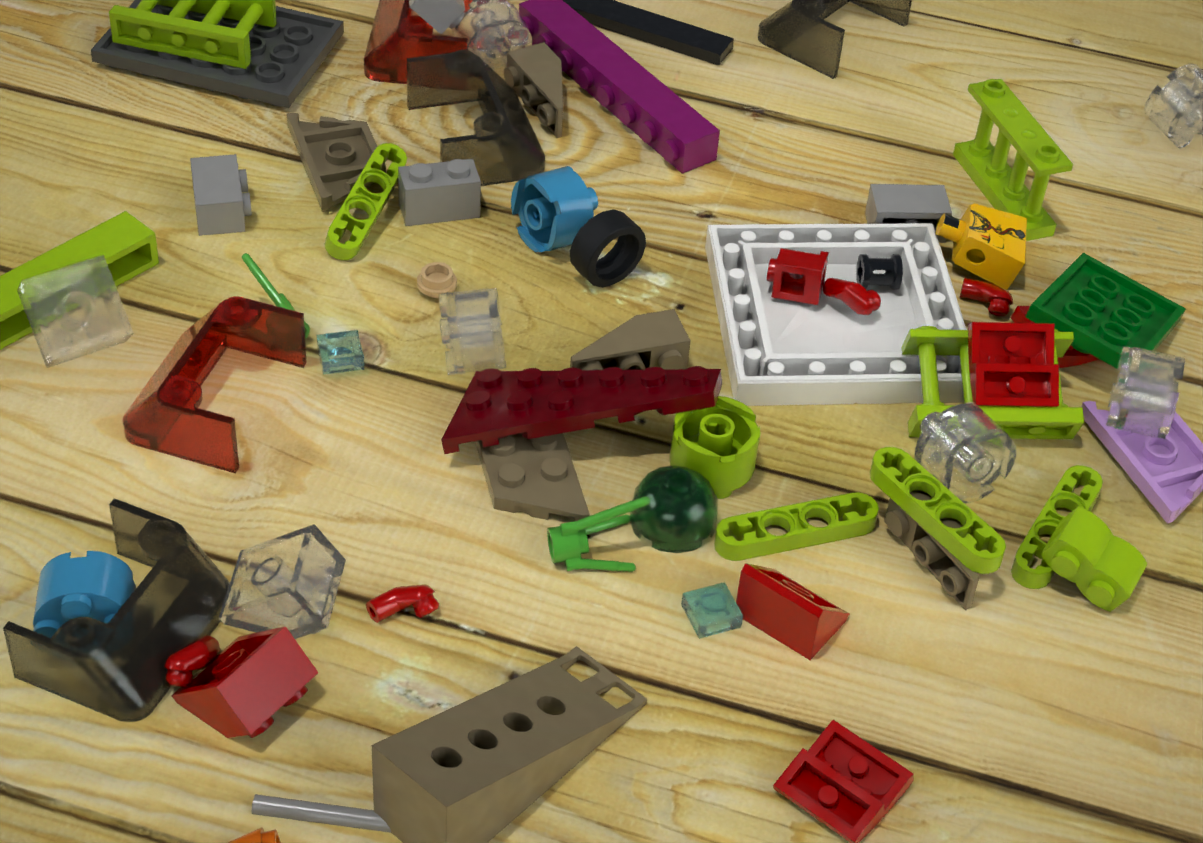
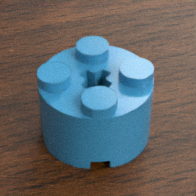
(552, 208)
(81, 588)

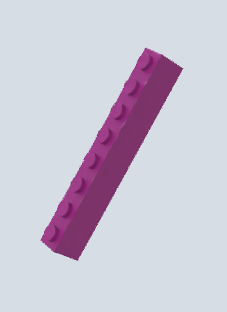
(622, 85)

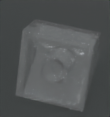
(285, 584)

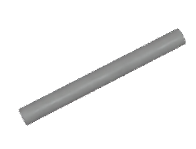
(318, 813)

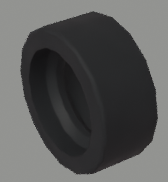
(596, 236)

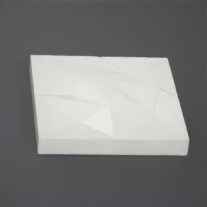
(826, 350)

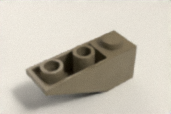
(537, 79)
(639, 343)
(946, 568)

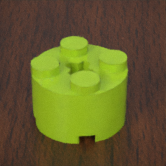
(718, 444)

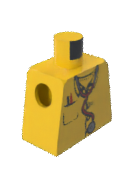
(987, 242)

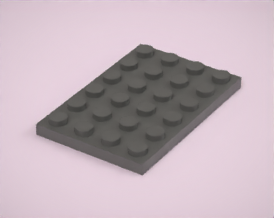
(279, 65)

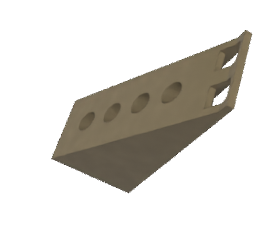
(494, 754)

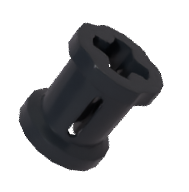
(892, 276)

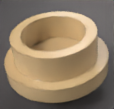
(436, 279)

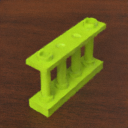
(193, 38)
(989, 166)
(1016, 421)

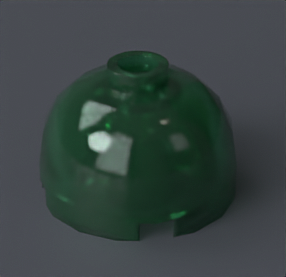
(679, 510)

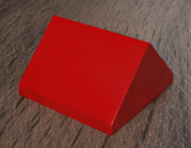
(787, 610)

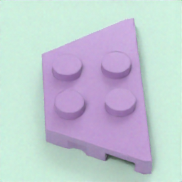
(1164, 470)

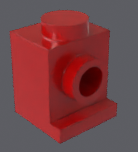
(798, 275)

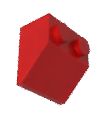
(248, 683)

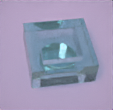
(340, 352)
(712, 610)

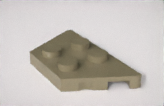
(332, 154)
(533, 477)

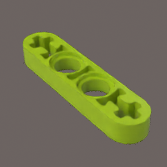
(363, 199)
(900, 474)
(846, 516)
(1048, 521)

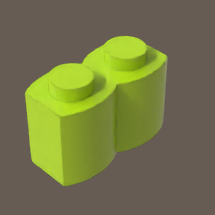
(1094, 559)

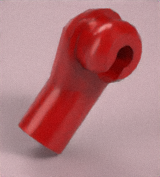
(986, 292)
(853, 295)
(401, 597)
(190, 658)

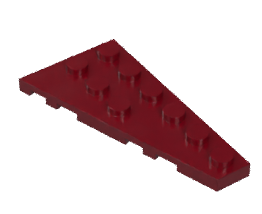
(571, 399)

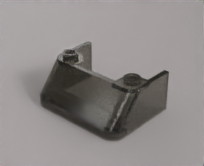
(805, 36)
(503, 138)
(122, 663)

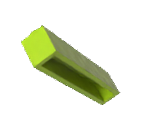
(123, 241)

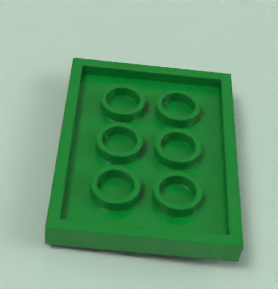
(1105, 310)

